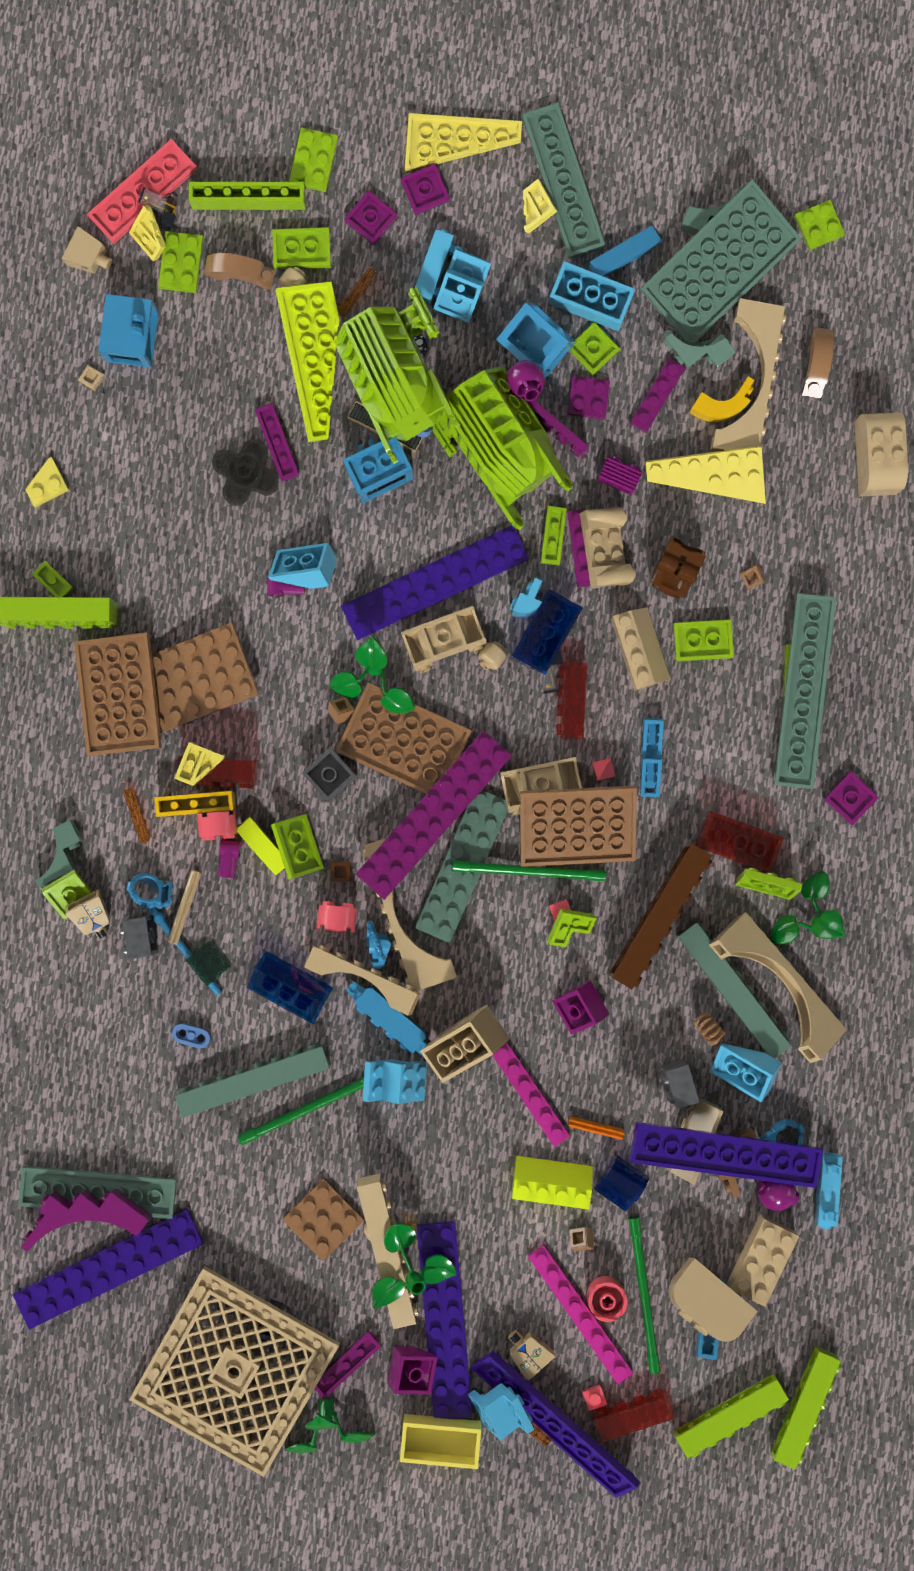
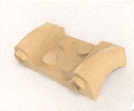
(605, 547)
(443, 638)
(546, 776)

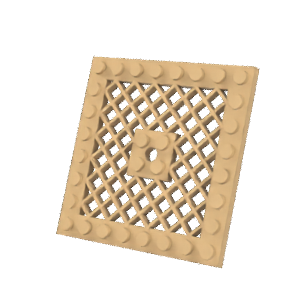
(210, 1431)

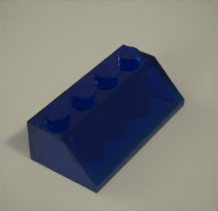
(546, 632)
(289, 987)

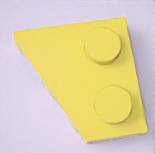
(537, 205)
(147, 233)
(46, 484)
(196, 764)

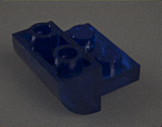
(622, 1183)

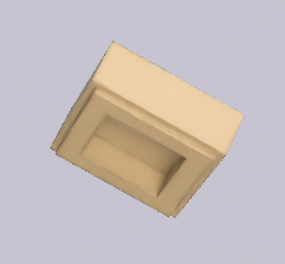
(91, 377)

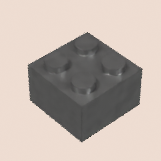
(329, 774)
(139, 937)
(680, 1084)

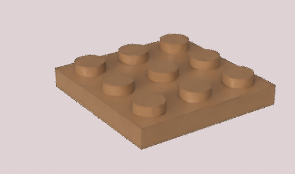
(323, 1219)

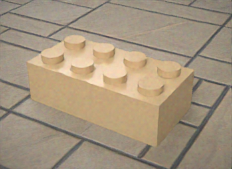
(762, 1260)

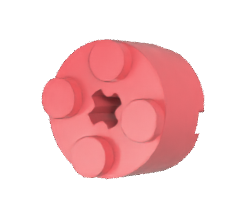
(217, 824)
(336, 917)
(614, 1306)

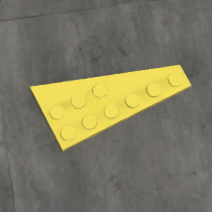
(448, 138)
(724, 473)

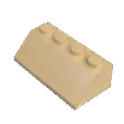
(640, 648)
(702, 1117)

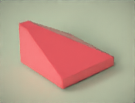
(603, 769)

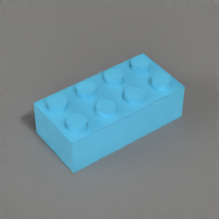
(591, 296)

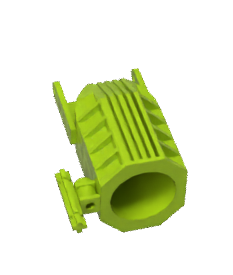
(391, 370)
(499, 439)

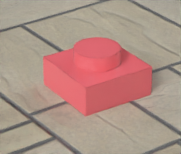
(555, 908)
(594, 1397)

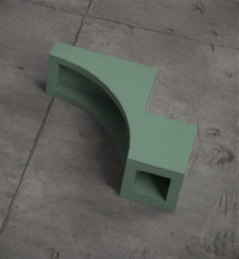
(698, 217)
(715, 350)
(66, 836)

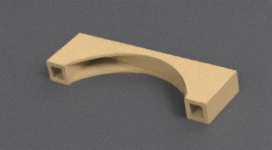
(763, 325)
(421, 966)
(817, 1023)

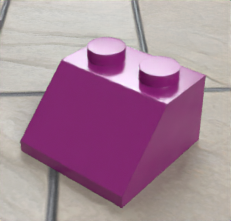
(581, 1007)
(411, 1370)

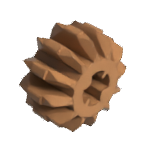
(709, 1028)

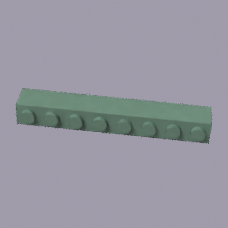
(734, 991)
(251, 1081)

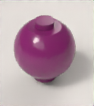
(526, 380)
(777, 1195)

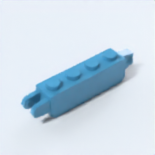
(397, 1024)

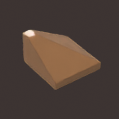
(754, 575)

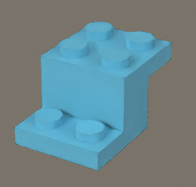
(462, 285)
(394, 1081)
(501, 1411)

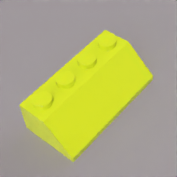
(552, 1182)

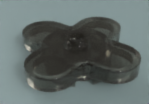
(232, 465)

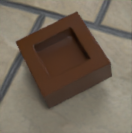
(340, 871)

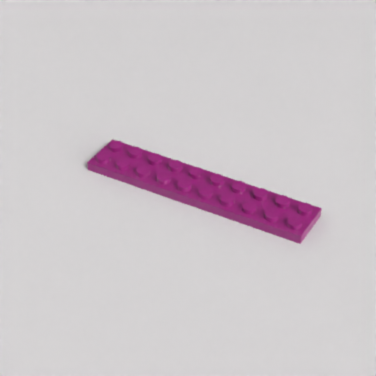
(433, 815)

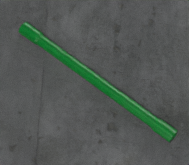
(589, 874)
(255, 1133)
(652, 1356)

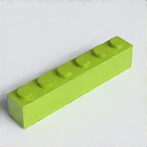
(247, 195)
(806, 1407)
(730, 1416)

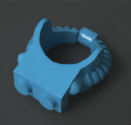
(163, 891)
(378, 945)
(779, 1126)

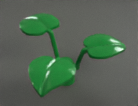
(374, 659)
(825, 926)
(436, 1268)
(323, 1420)

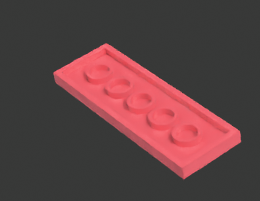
(159, 174)

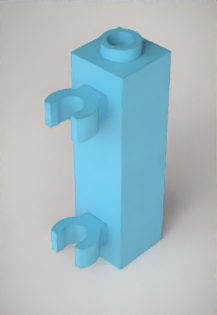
(434, 264)
(828, 1191)

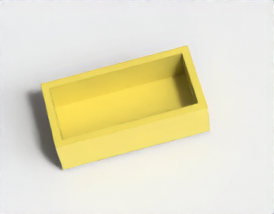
(440, 1441)

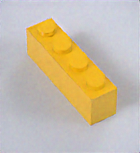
(195, 803)

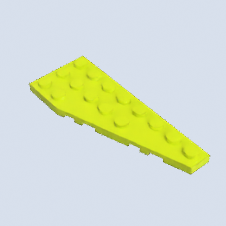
(310, 331)

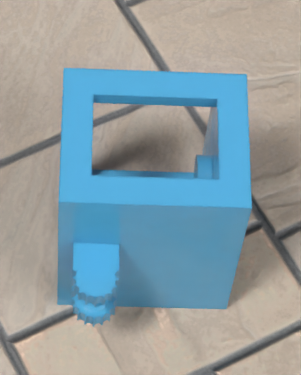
(128, 330)
(536, 338)
(374, 468)

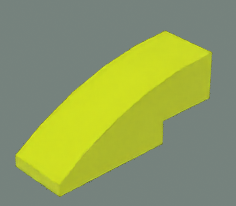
(261, 844)

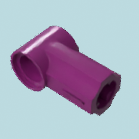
(282, 589)
(229, 855)

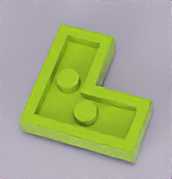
(567, 923)

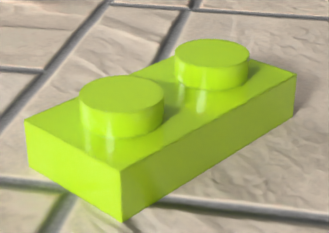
(52, 580)

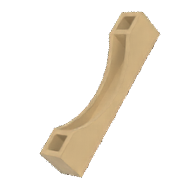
(397, 995)

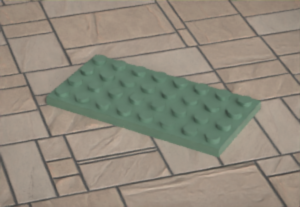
(720, 263)

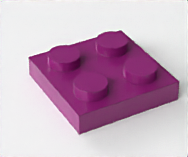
(425, 189)
(370, 218)
(588, 397)
(850, 798)

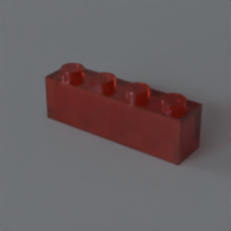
(572, 701)
(633, 1415)

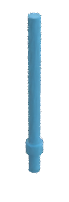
(159, 918)

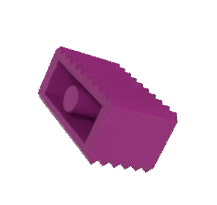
(620, 475)

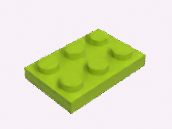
(314, 159)
(301, 248)
(181, 262)
(703, 640)
(297, 846)
(768, 883)

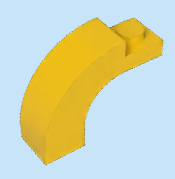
(721, 411)

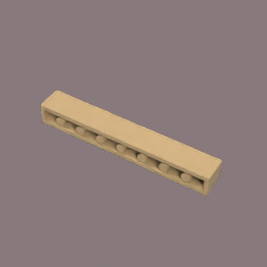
(378, 1221)

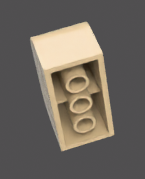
(881, 453)
(465, 1043)
(709, 1302)

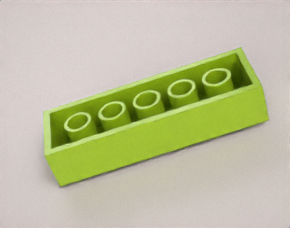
(58, 611)

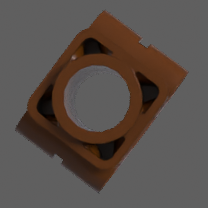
(677, 568)

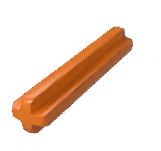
(596, 1127)

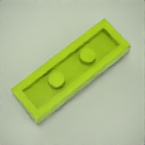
(553, 535)

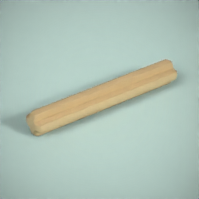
(184, 907)

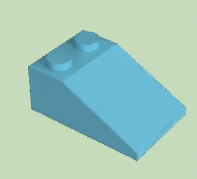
(304, 566)
(746, 1070)

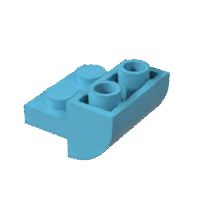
(526, 604)

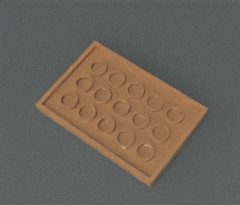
(201, 677)
(118, 694)
(406, 746)
(578, 826)

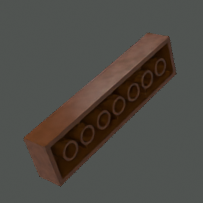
(660, 915)

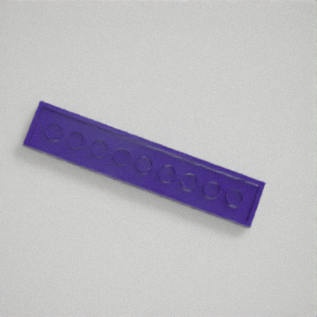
(435, 582)
(725, 1155)
(108, 1269)
(445, 1325)
(558, 1426)

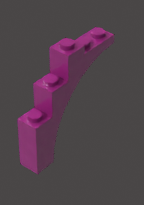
(113, 1209)

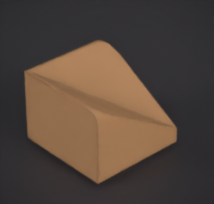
(340, 710)
(581, 1239)

